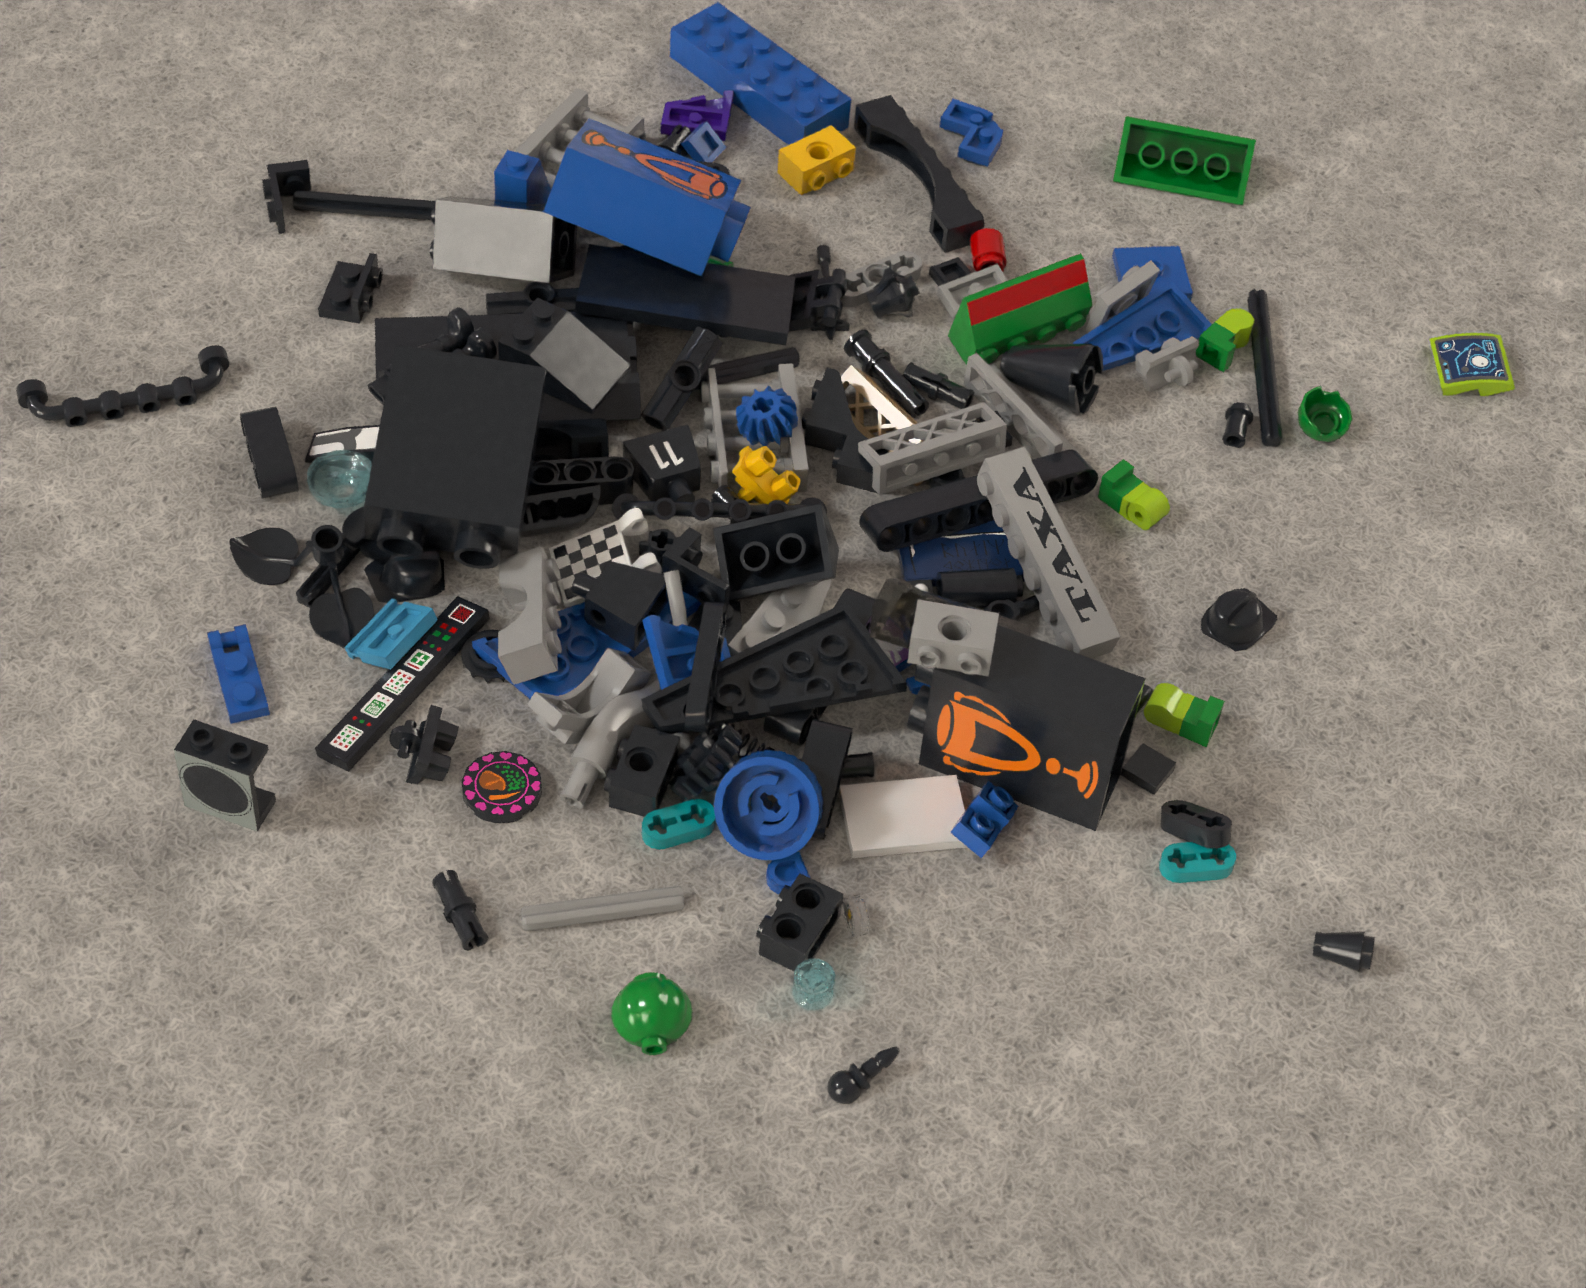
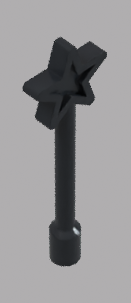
(824, 261)

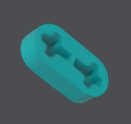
(678, 824)
(1197, 862)

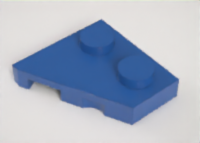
(673, 649)

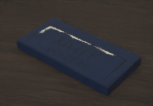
(965, 550)

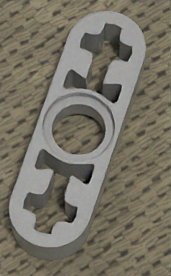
(863, 275)

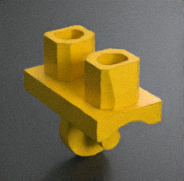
(759, 480)

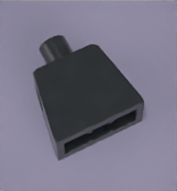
(621, 600)

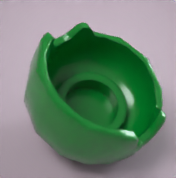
(1324, 415)

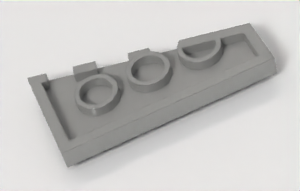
(779, 613)

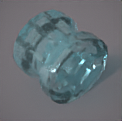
(809, 975)

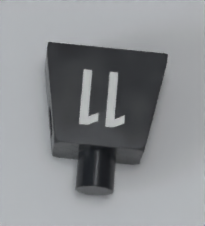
(665, 464)

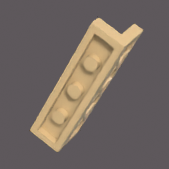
(878, 399)

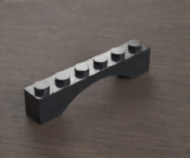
(889, 131)

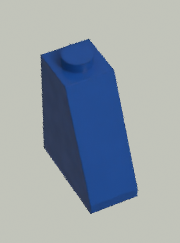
(521, 179)

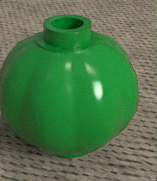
(651, 1012)

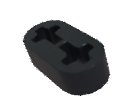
(1196, 824)

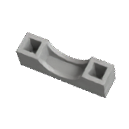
(531, 642)

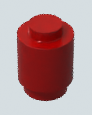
(988, 249)

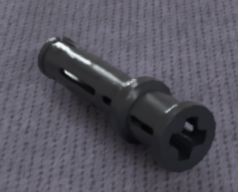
(877, 364)

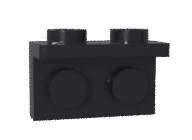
(351, 290)

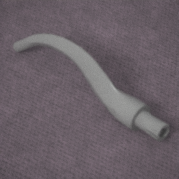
(616, 719)

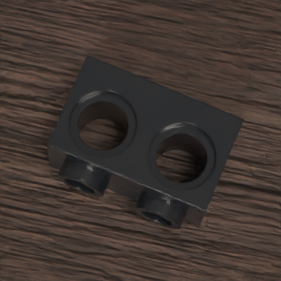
(805, 926)

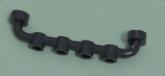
(111, 403)
(703, 509)

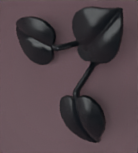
(270, 552)

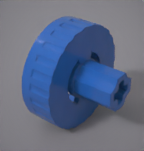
(775, 775)

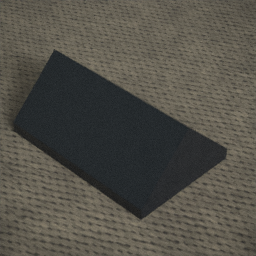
(776, 552)

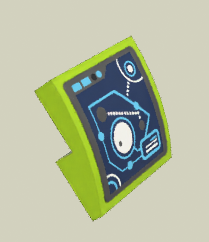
(1471, 363)

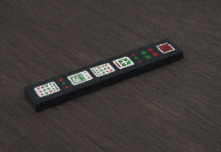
(401, 684)

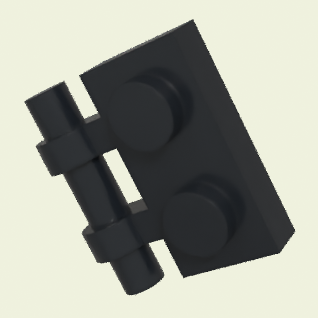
(807, 299)

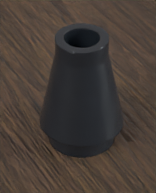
(1345, 948)

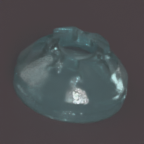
(337, 469)

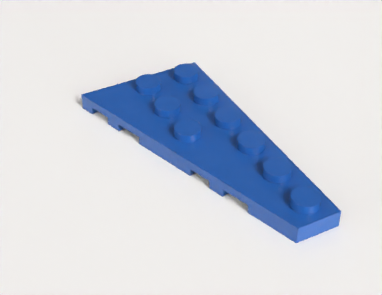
(580, 653)

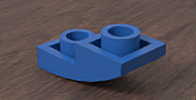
(985, 818)

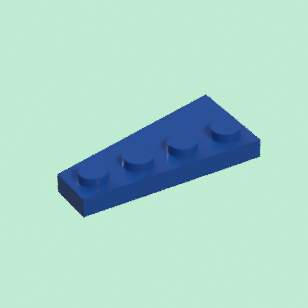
(1146, 326)

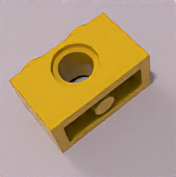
(816, 160)

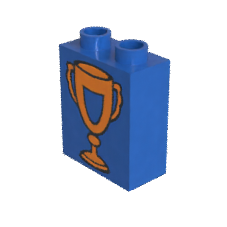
(647, 198)

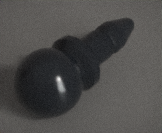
(846, 1085)

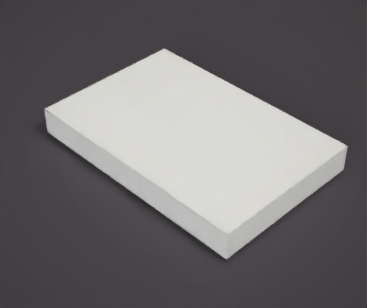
(901, 815)

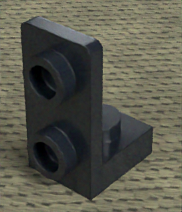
(282, 181)
(685, 556)

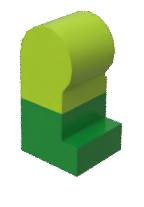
(1221, 339)
(1132, 497)
(1183, 713)

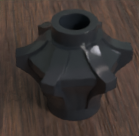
(893, 295)

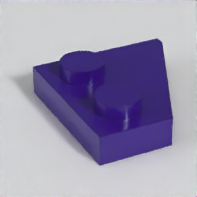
(697, 111)

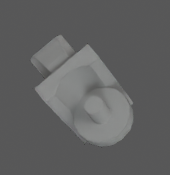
(1171, 364)

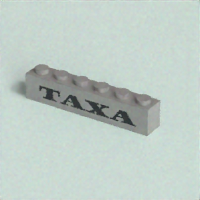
(1047, 554)

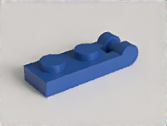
(238, 675)

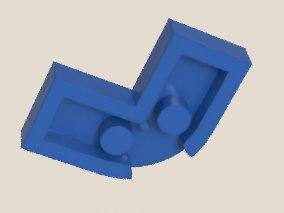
(981, 133)

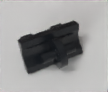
(421, 742)

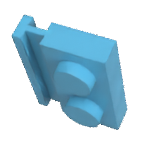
(391, 633)

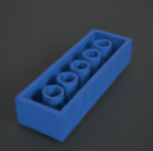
(764, 77)

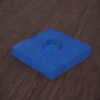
(1166, 258)

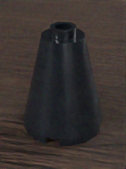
(1056, 372)

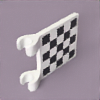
(596, 549)

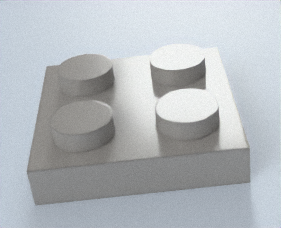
(1115, 298)

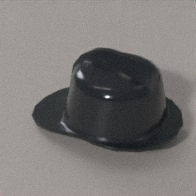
(407, 576)
(1237, 619)

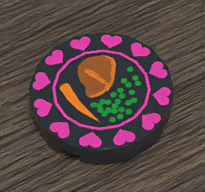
(501, 786)

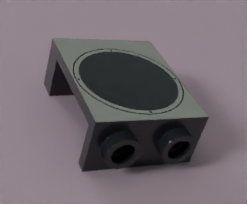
(219, 772)

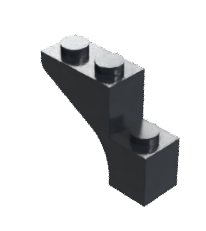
(831, 428)

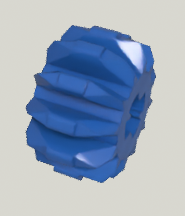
(766, 416)

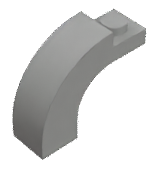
(571, 713)

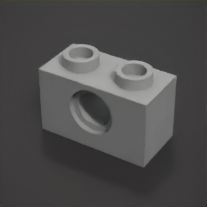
(953, 638)

